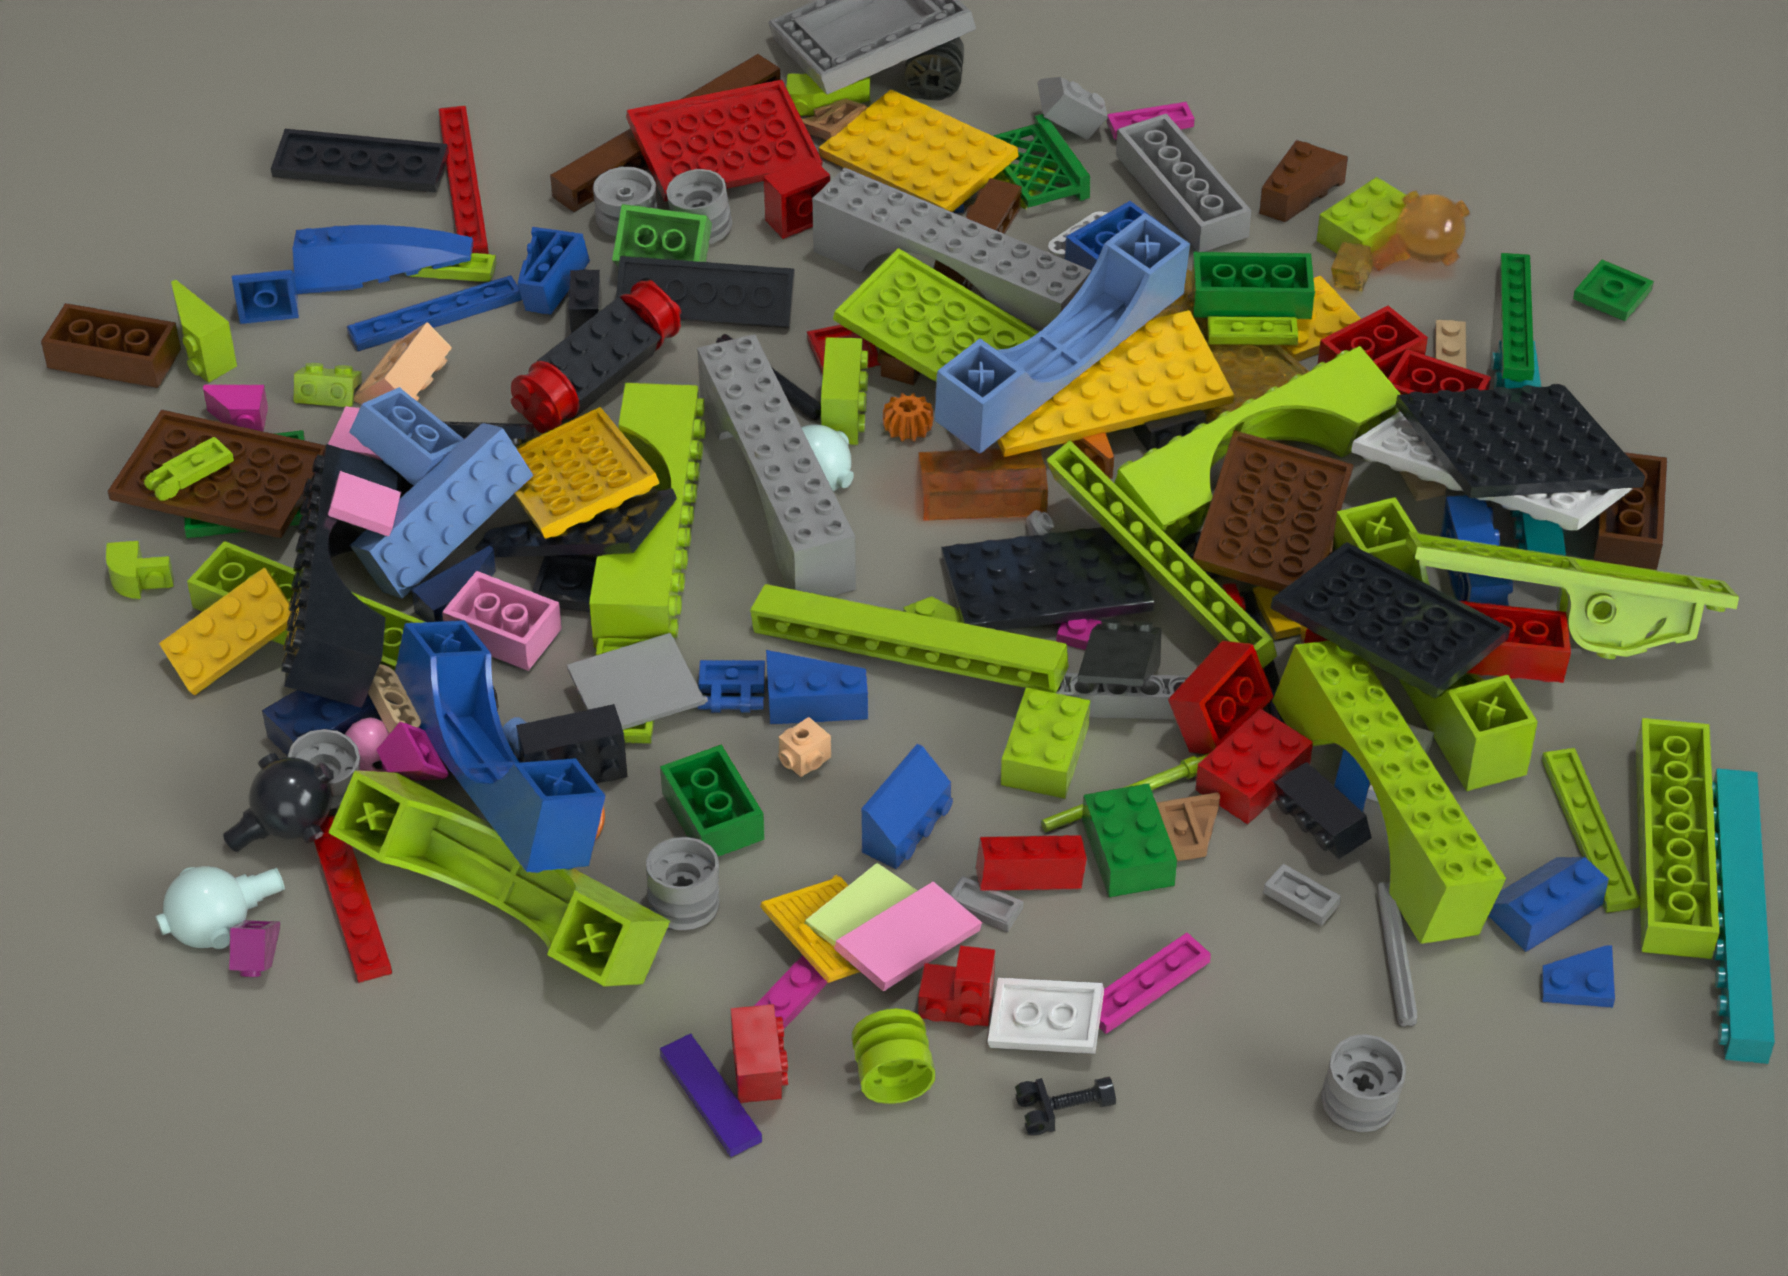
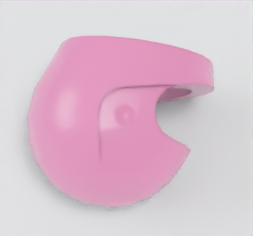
(368, 736)

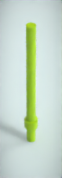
(1186, 769)

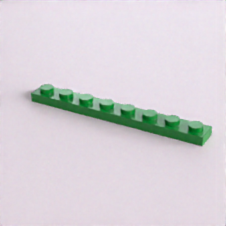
(1516, 317)

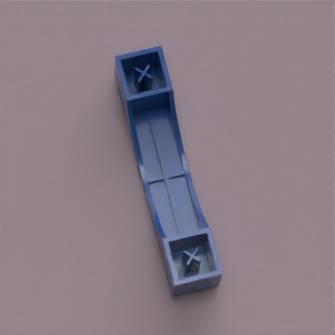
(537, 808)

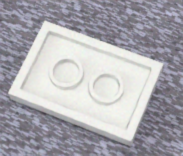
(1046, 1015)

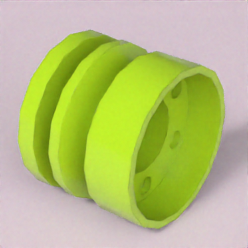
(893, 1056)

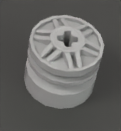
(702, 194)
(336, 752)
(683, 882)
(1363, 1083)

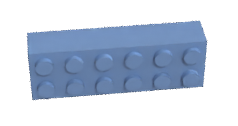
(444, 510)

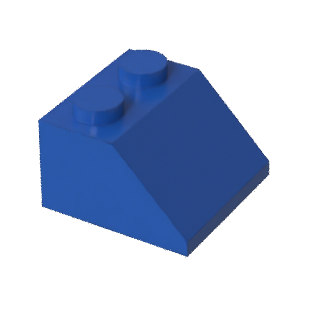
(266, 296)

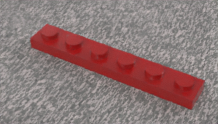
(352, 906)

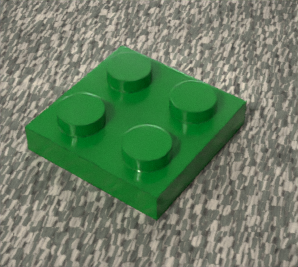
(1613, 290)

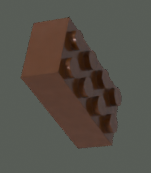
(111, 345)
(1634, 525)

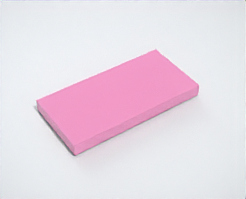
(907, 936)

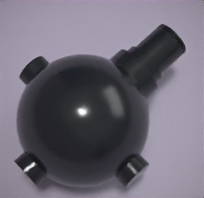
(285, 800)

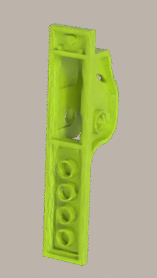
(1604, 602)

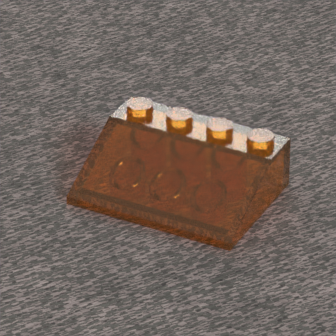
(982, 484)

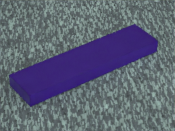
(711, 1095)

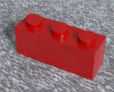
(1030, 862)

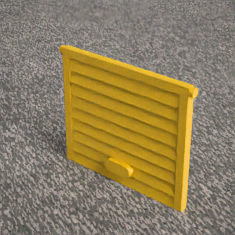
(789, 915)

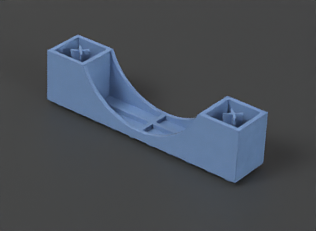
(993, 390)

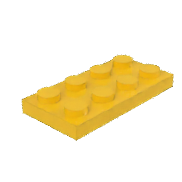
(228, 631)

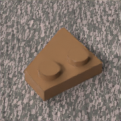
(832, 118)
(1190, 824)

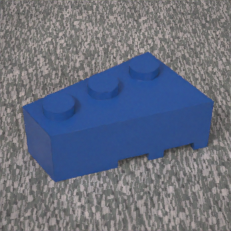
(547, 269)
(814, 689)

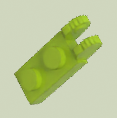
(188, 468)

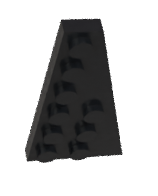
(609, 532)

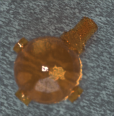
(1426, 230)

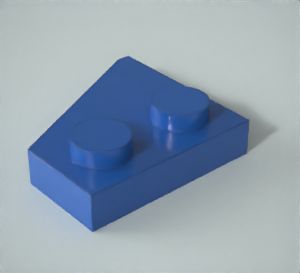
(1580, 979)

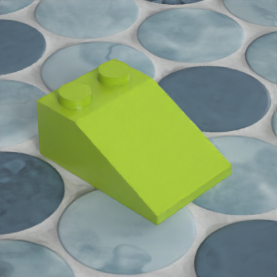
(204, 335)

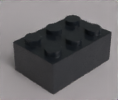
(587, 735)

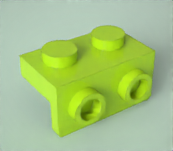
(325, 385)

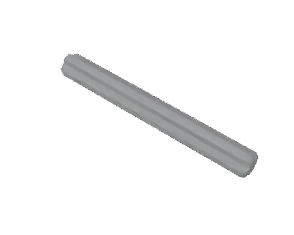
(1397, 957)

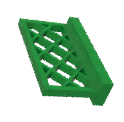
(1057, 156)

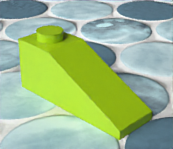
(809, 95)

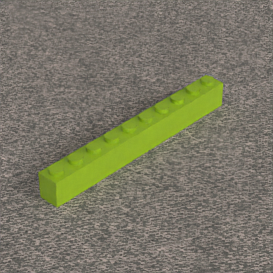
(1157, 552)
(910, 638)

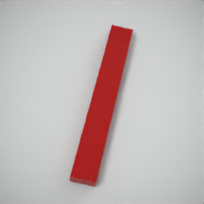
(463, 177)

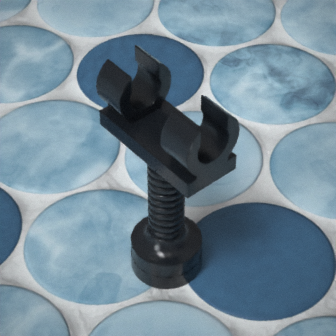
(1042, 1120)

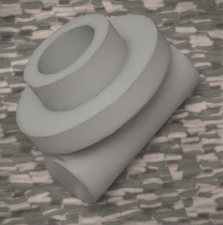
(1039, 523)

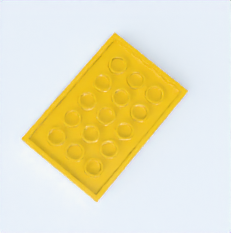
(919, 151)
(580, 473)

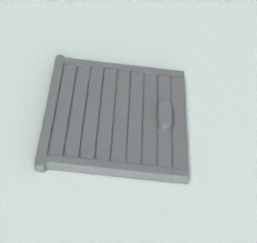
(640, 679)

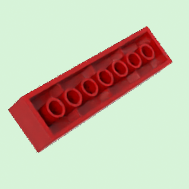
(1535, 646)

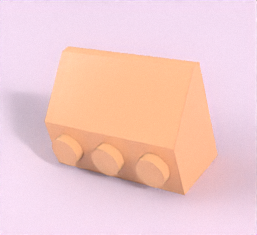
(407, 365)

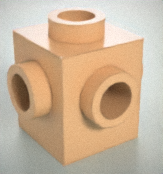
(804, 747)

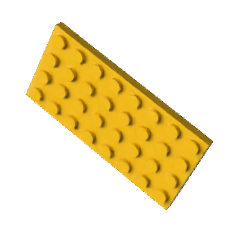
(1145, 378)

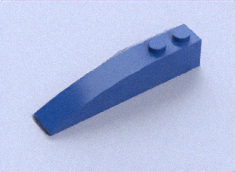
(353, 254)

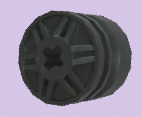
(936, 72)

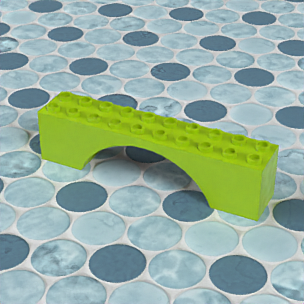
(1319, 408)
(639, 590)
(1476, 721)
(1437, 860)
(571, 912)

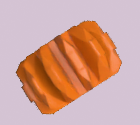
(908, 417)

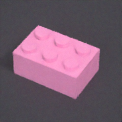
(506, 618)

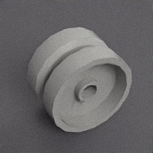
(621, 187)

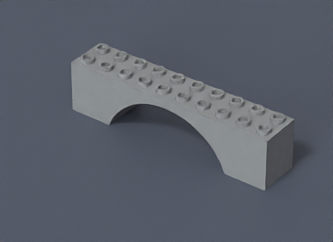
(865, 219)
(803, 515)

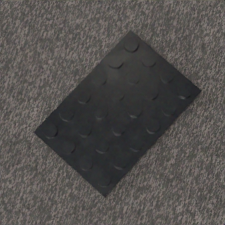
(1045, 579)
(1390, 619)

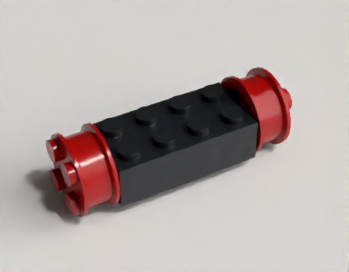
(596, 356)

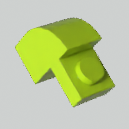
(132, 573)

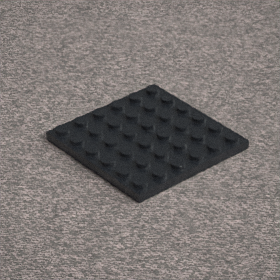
(1518, 441)

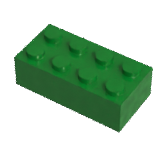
(1252, 284)

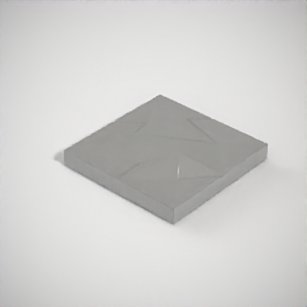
(857, 38)

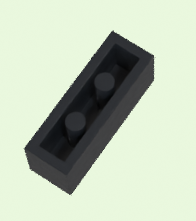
(1322, 810)

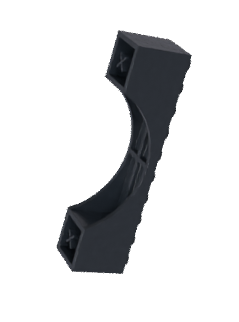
(332, 633)

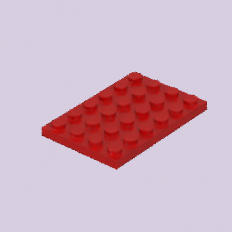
(729, 132)

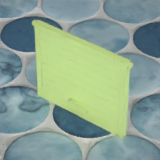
(859, 903)

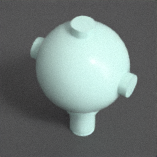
(832, 454)
(210, 901)

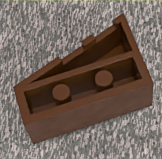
(1300, 178)

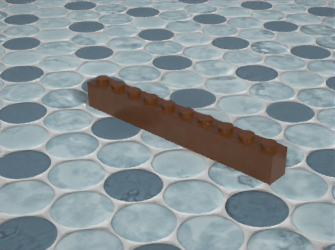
(575, 181)
(994, 208)

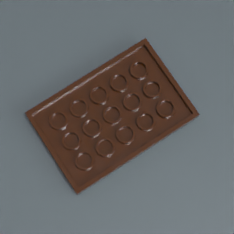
(251, 494)
(1271, 512)

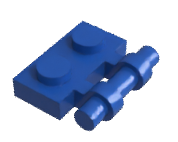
(732, 677)

